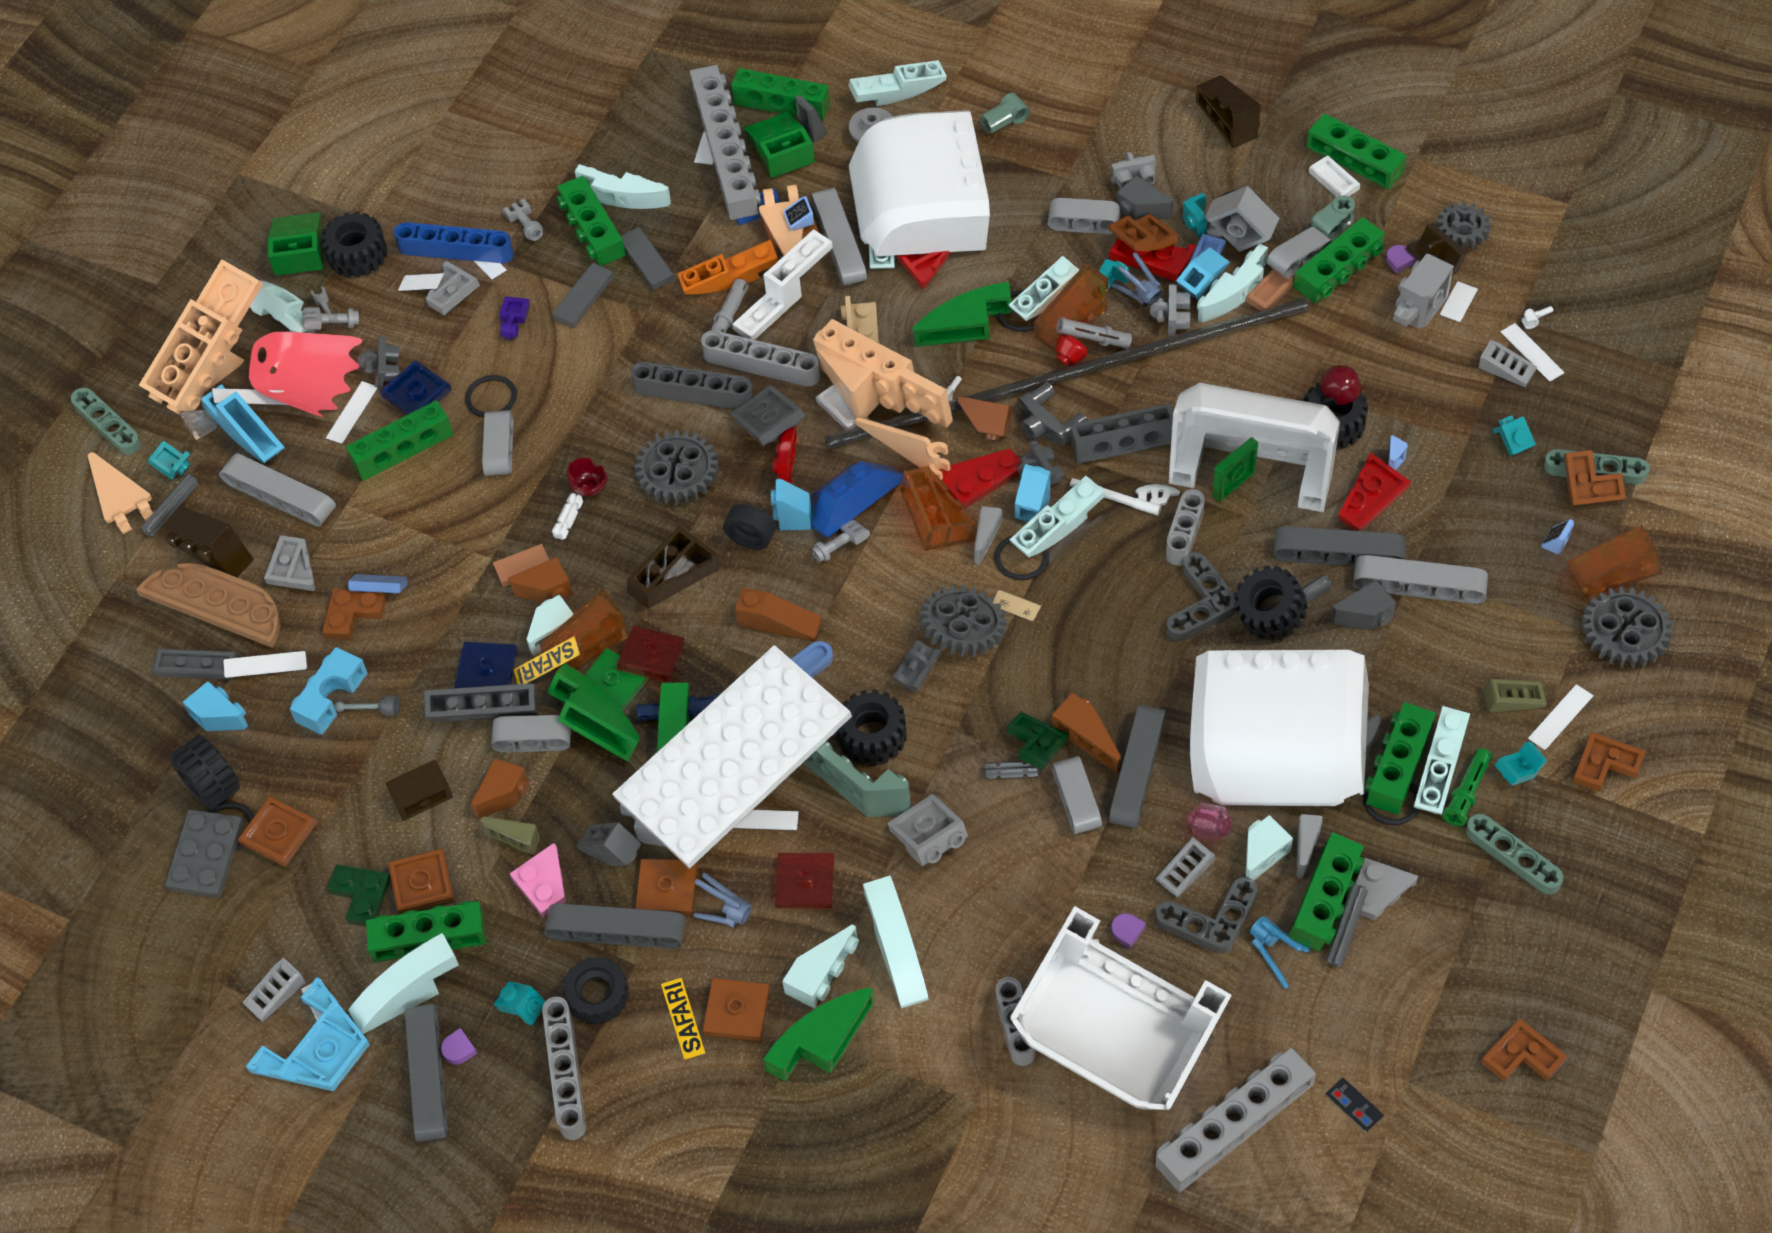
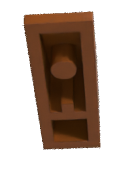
(775, 615)
(1086, 730)

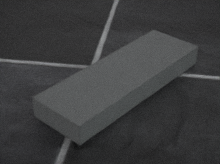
(646, 259)
(583, 295)
(191, 663)

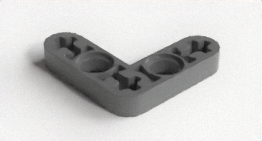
(1210, 600)
(1211, 927)

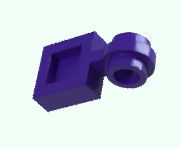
(513, 311)

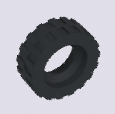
(590, 969)

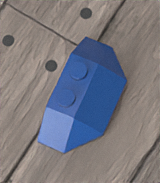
(850, 494)

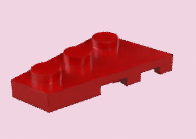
(1164, 262)
(786, 454)
(980, 476)
(1372, 494)

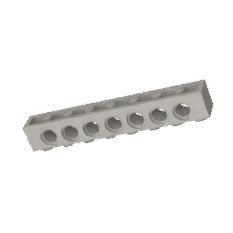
(724, 142)

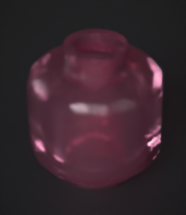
(1210, 822)

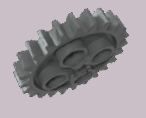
(696, 464)
(1607, 612)
(962, 620)

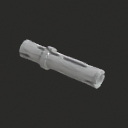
(724, 319)
(1119, 338)

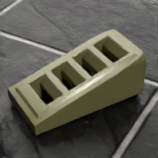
(1497, 700)
(516, 834)

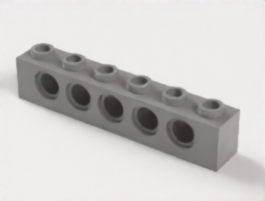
(1184, 1171)

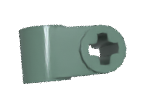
(1334, 217)

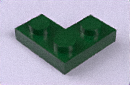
(1041, 739)
(364, 887)

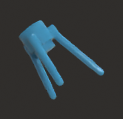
(1269, 933)

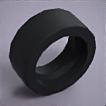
(749, 526)

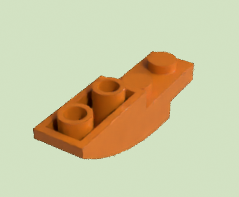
(719, 273)

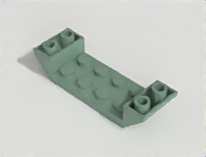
(883, 798)

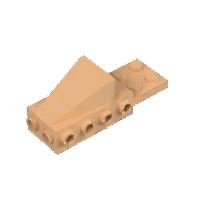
(201, 341)
(874, 374)

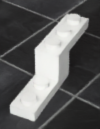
(782, 285)

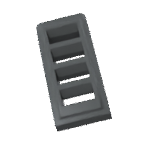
(810, 120)

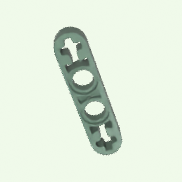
(105, 421)
(1600, 460)
(1511, 856)

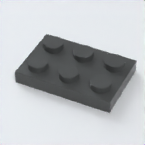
(767, 415)
(204, 853)

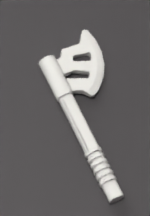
(1141, 502)

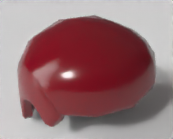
(1340, 384)
(586, 477)

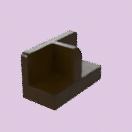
(1439, 245)
(419, 790)

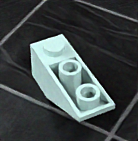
(1044, 289)
(814, 970)

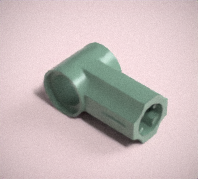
(1009, 110)

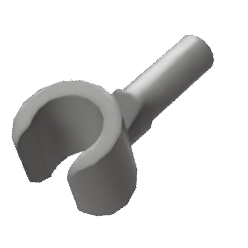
(321, 300)

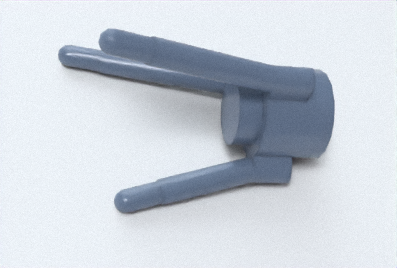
(1146, 290)
(735, 908)

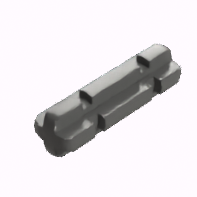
(1009, 769)

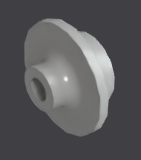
(864, 120)

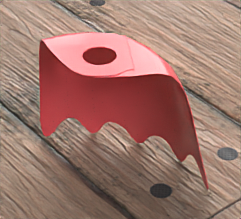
(307, 368)

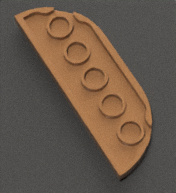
(216, 600)

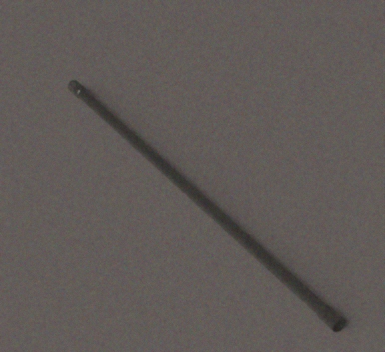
(1286, 309)

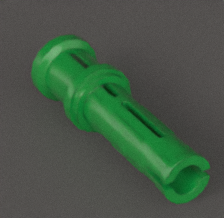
(1463, 796)

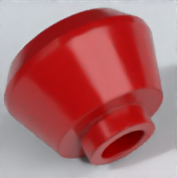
(1070, 350)

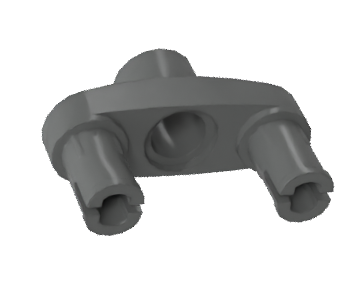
(1040, 421)

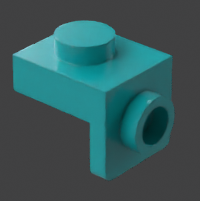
(1194, 214)
(1111, 271)
(1515, 434)
(169, 460)
(1521, 765)
(520, 1001)

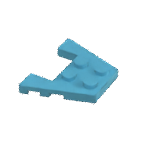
(324, 1052)

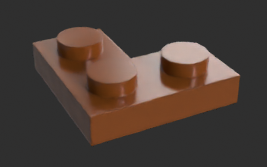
(1585, 486)
(349, 605)
(1604, 754)
(1527, 1046)

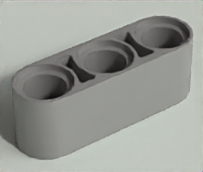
(1082, 215)
(1297, 251)
(498, 443)
(1185, 517)
(529, 734)
(1076, 795)
(1005, 1009)

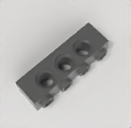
(1122, 433)
(481, 702)

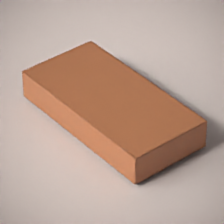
(1269, 290)
(519, 562)

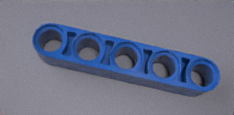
(453, 242)

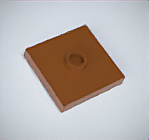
(277, 831)
(421, 881)
(666, 886)
(736, 1009)

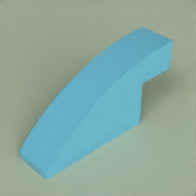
(243, 425)

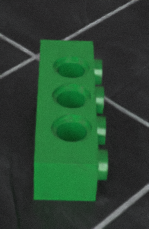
(778, 92)
(1356, 151)
(590, 220)
(1339, 260)
(399, 440)
(1390, 794)
(1306, 927)
(468, 933)

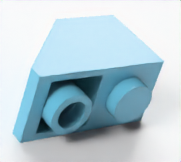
(1202, 273)
(1032, 492)
(791, 506)
(214, 711)

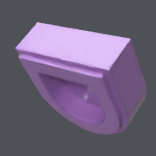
(1399, 258)
(1127, 929)
(457, 1048)

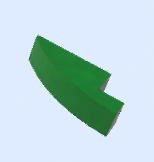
(963, 316)
(593, 712)
(820, 1034)

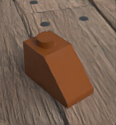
(987, 416)
(541, 582)
(500, 788)

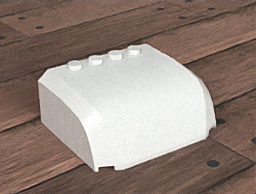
(920, 185)
(1282, 426)
(1279, 726)
(1115, 1018)

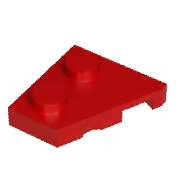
(923, 266)

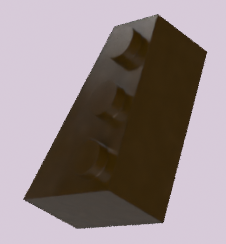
(1229, 110)
(207, 541)

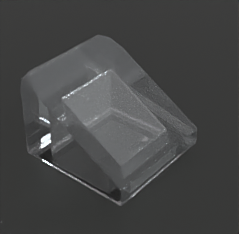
(198, 422)

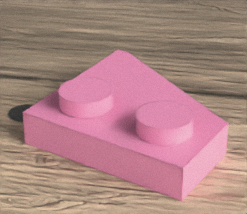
(541, 880)

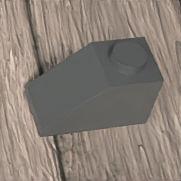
(1141, 198)
(1365, 608)
(609, 844)

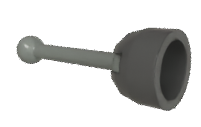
(388, 706)

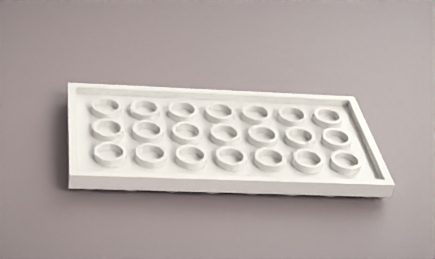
(732, 756)

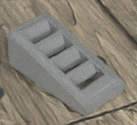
(1510, 358)
(988, 526)
(1307, 836)
(1185, 853)
(267, 984)

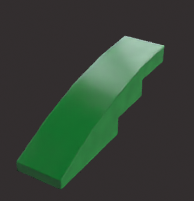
(672, 711)

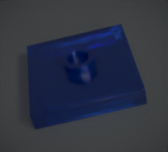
(415, 388)
(486, 665)

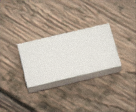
(1334, 177)
(834, 405)

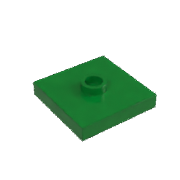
(1235, 469)
(617, 684)

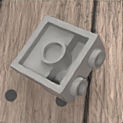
(928, 830)

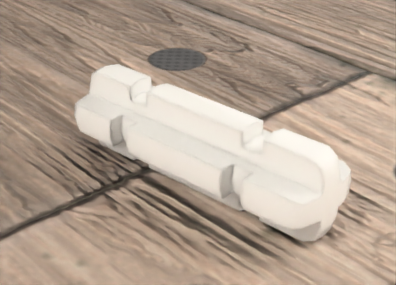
(567, 516)

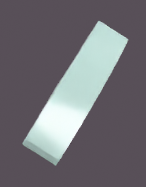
(895, 941)
(403, 984)

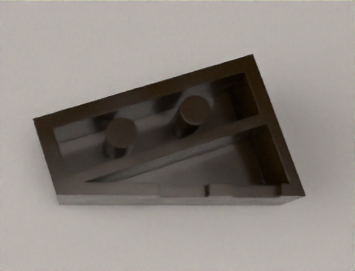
(671, 568)

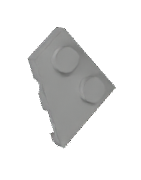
(452, 289)
(290, 565)
(1383, 886)

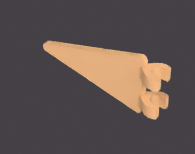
(776, 222)
(909, 445)
(118, 493)

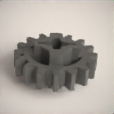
(1464, 224)

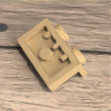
(861, 318)

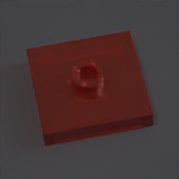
(651, 654)
(804, 880)

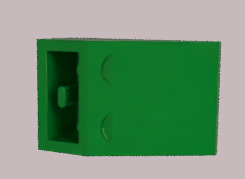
(781, 144)
(296, 244)

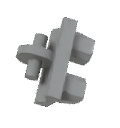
(1130, 167)
(1176, 320)

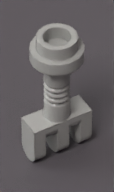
(532, 229)
(312, 318)
(851, 532)

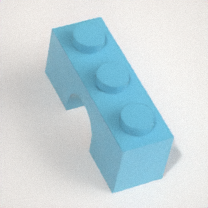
(337, 672)

